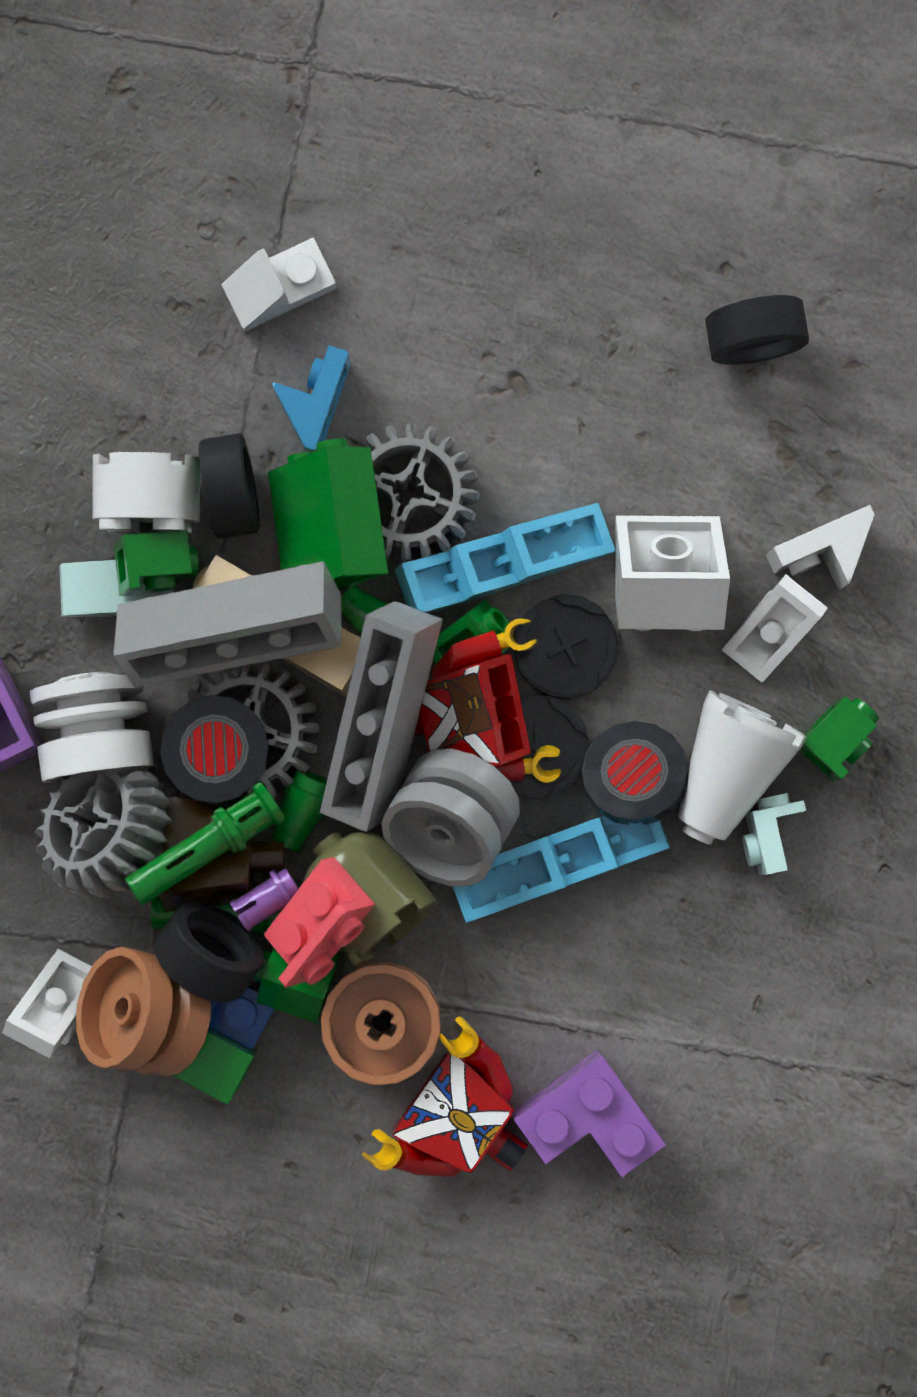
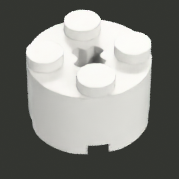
(145, 489)

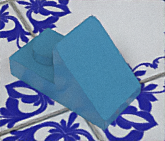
(314, 412)

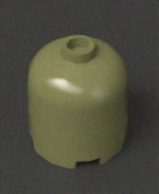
(388, 882)

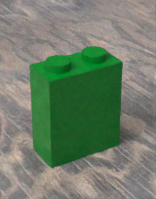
(329, 512)

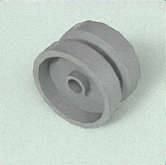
(451, 817)

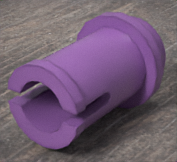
(265, 899)

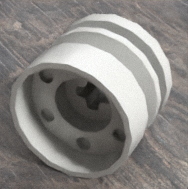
(90, 725)

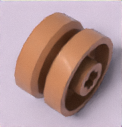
(138, 1016)
(375, 1054)

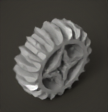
(423, 451)
(260, 686)
(102, 829)

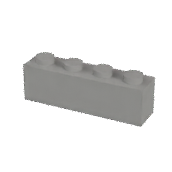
(228, 624)
(380, 714)

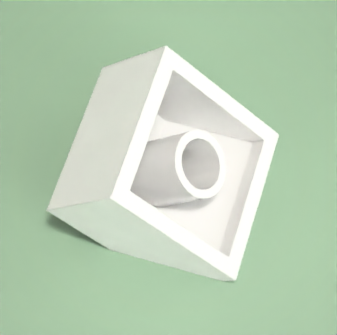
(670, 573)

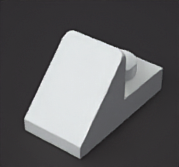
(277, 284)
(837, 541)
(774, 628)
(49, 1007)

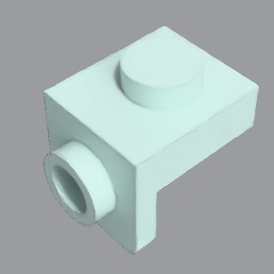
(763, 842)

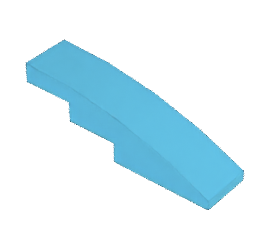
(505, 559)
(559, 862)

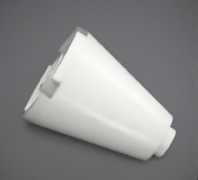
(732, 765)

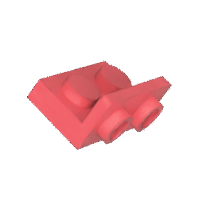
(318, 922)

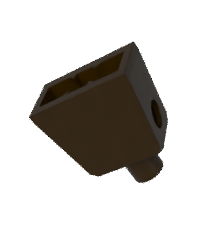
(223, 877)

